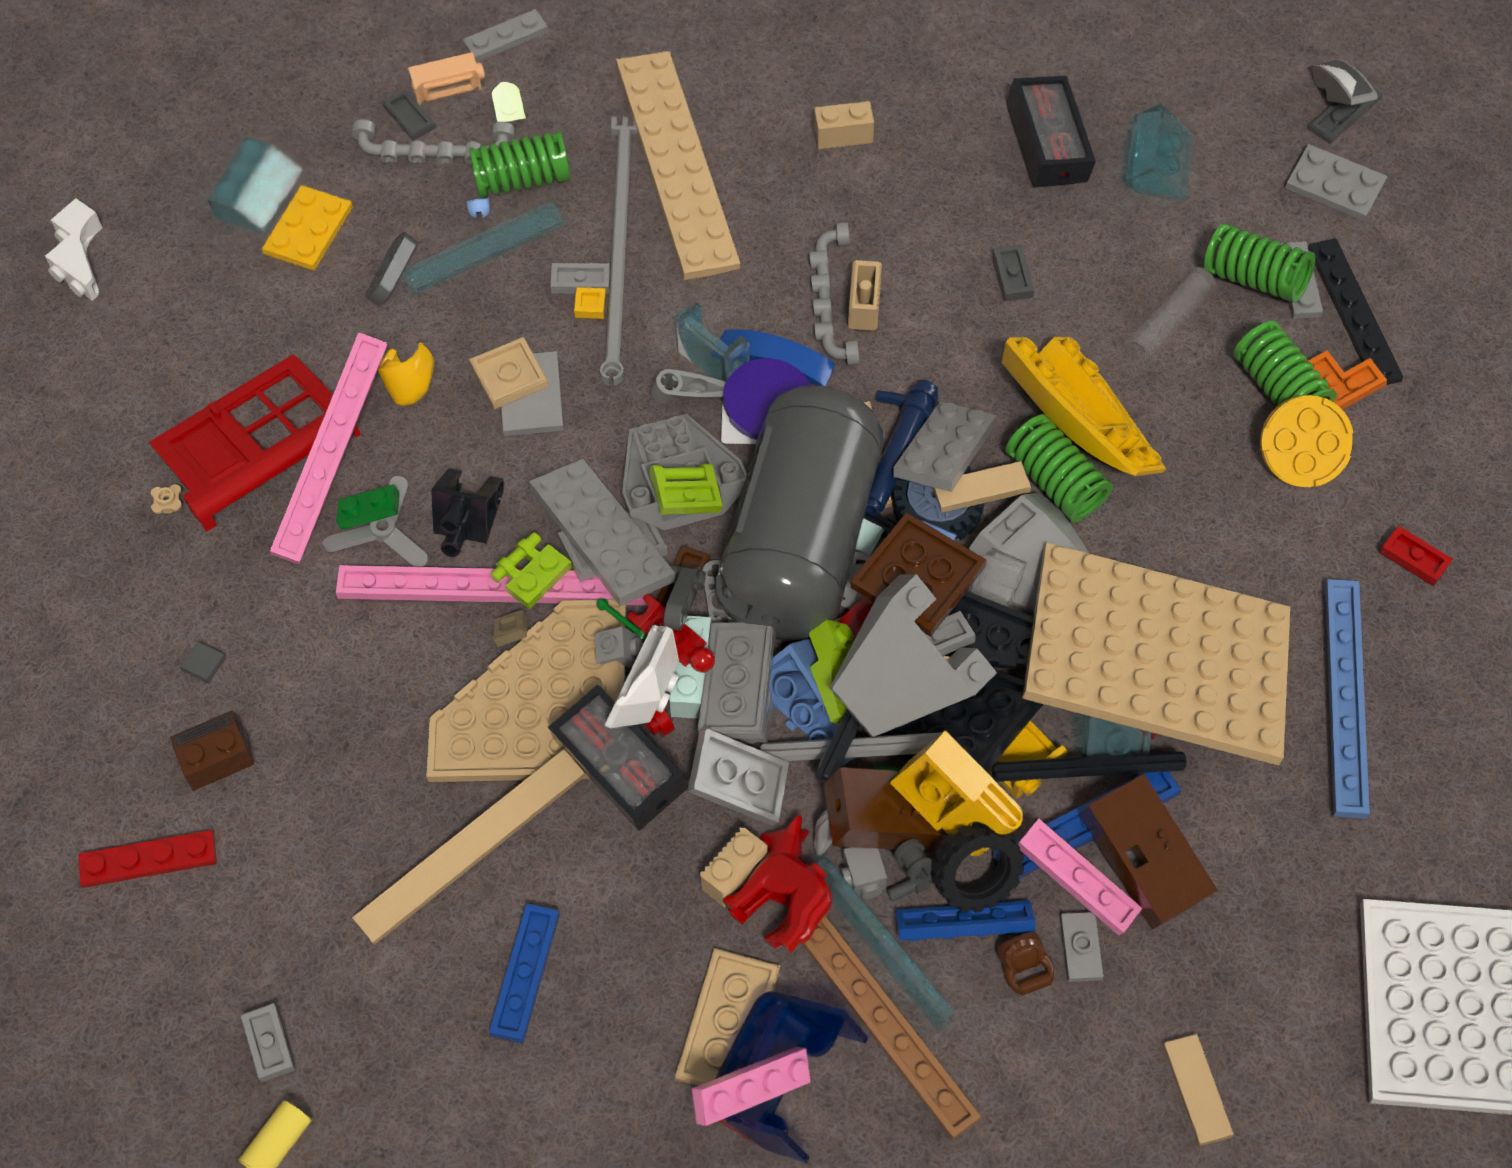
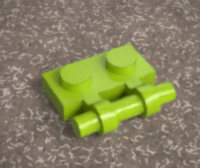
(537, 576)

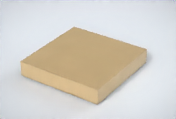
(508, 373)

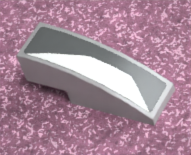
(1343, 82)

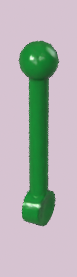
(602, 604)

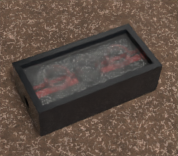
(1050, 131)
(618, 759)

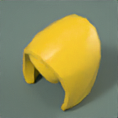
(407, 380)

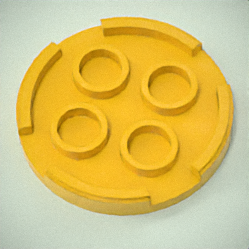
(1306, 441)

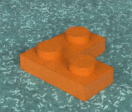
(1352, 384)

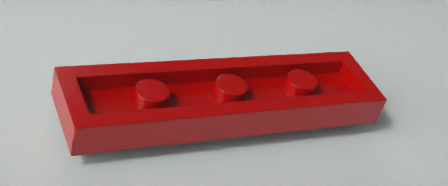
(147, 858)

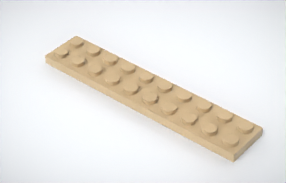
(677, 166)

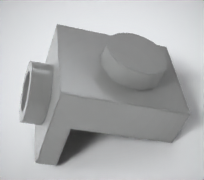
(617, 645)

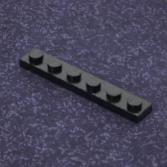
(1354, 308)

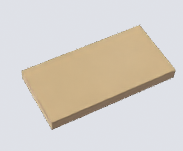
(723, 1005)

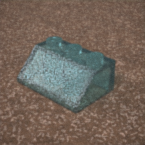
(1160, 154)
(254, 186)

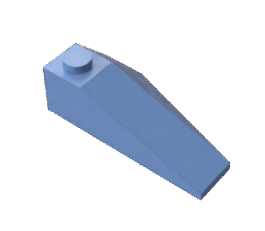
(797, 694)

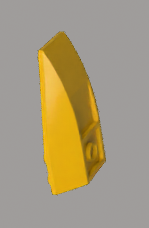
(1080, 403)

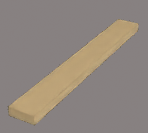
(468, 847)

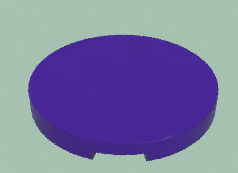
(755, 388)

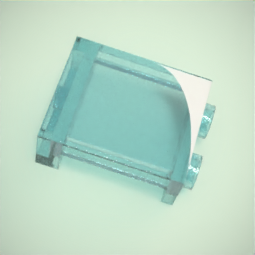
(706, 349)

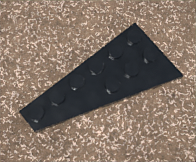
(1000, 631)

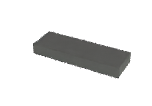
(1339, 118)

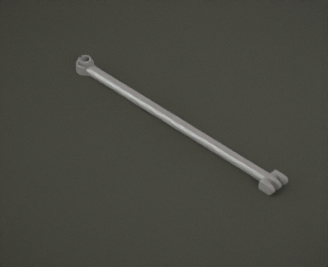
(618, 251)

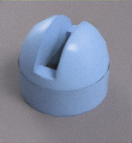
(478, 205)

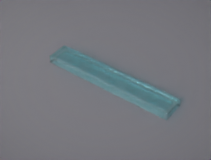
(483, 247)
(887, 950)

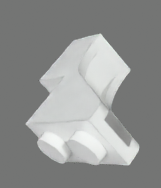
(69, 259)

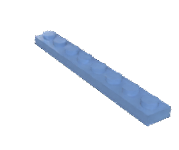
(1346, 700)

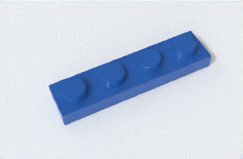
(950, 922)
(524, 973)

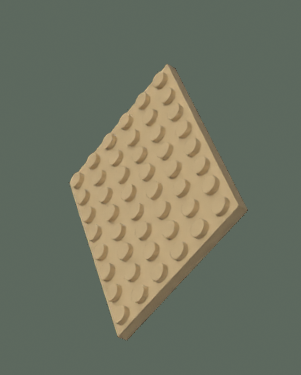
(1159, 654)

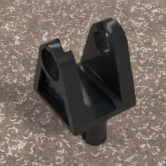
(462, 514)

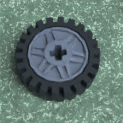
(921, 503)

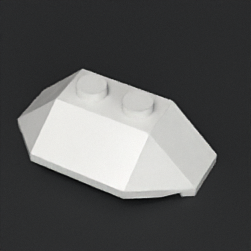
(647, 680)

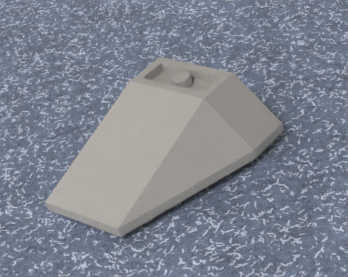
(673, 445)
(1023, 534)

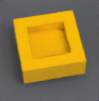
(590, 303)

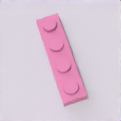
(1079, 877)
(750, 1086)

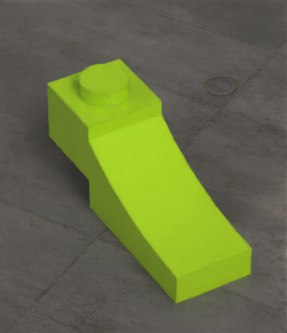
(831, 643)

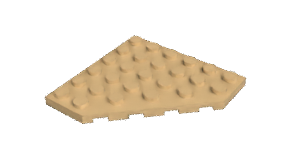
(502, 719)

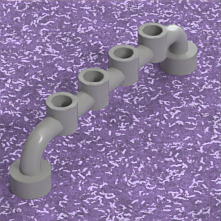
(417, 151)
(822, 306)

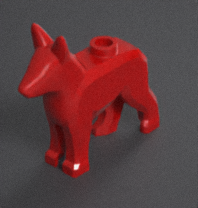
(789, 882)

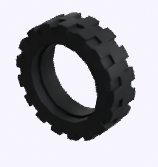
(991, 889)

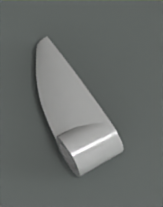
(686, 386)

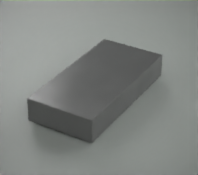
(409, 115)

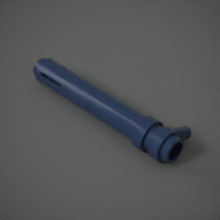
(915, 411)

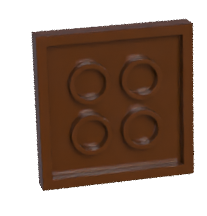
(938, 561)

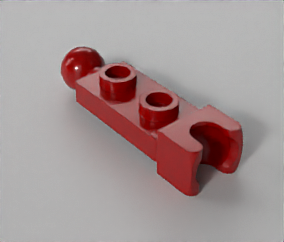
(688, 643)

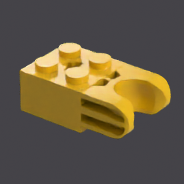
(955, 790)

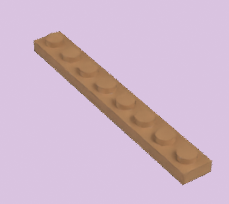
(891, 1030)

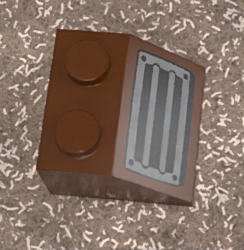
(211, 751)

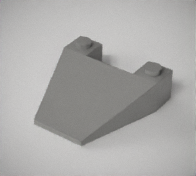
(896, 670)

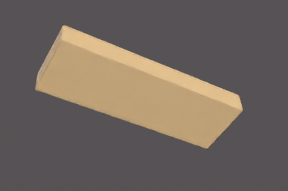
(984, 487)
(1198, 1090)

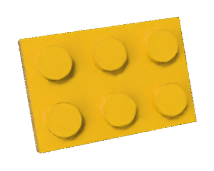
(307, 227)

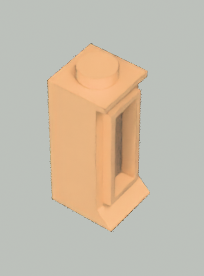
(446, 77)

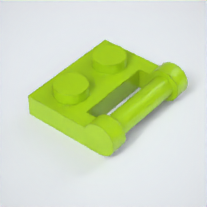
(686, 496)

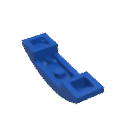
(764, 345)

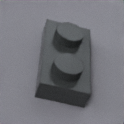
(1013, 272)

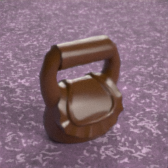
(1022, 954)

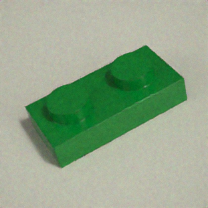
(367, 507)

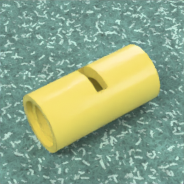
(275, 1137)

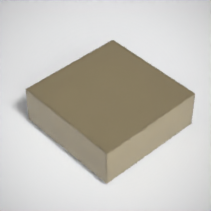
(510, 628)

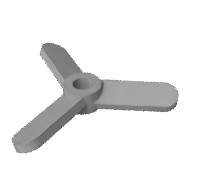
(391, 536)

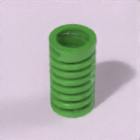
(518, 158)
(1260, 263)
(1272, 374)
(1059, 468)

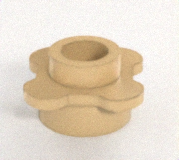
(166, 506)

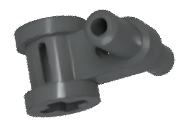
(918, 868)

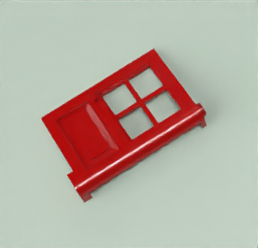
(218, 455)

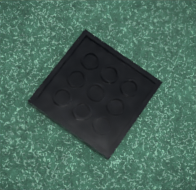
(981, 723)

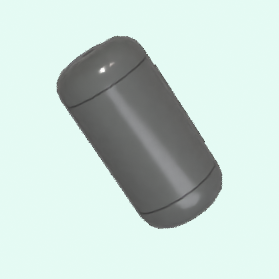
(800, 512)

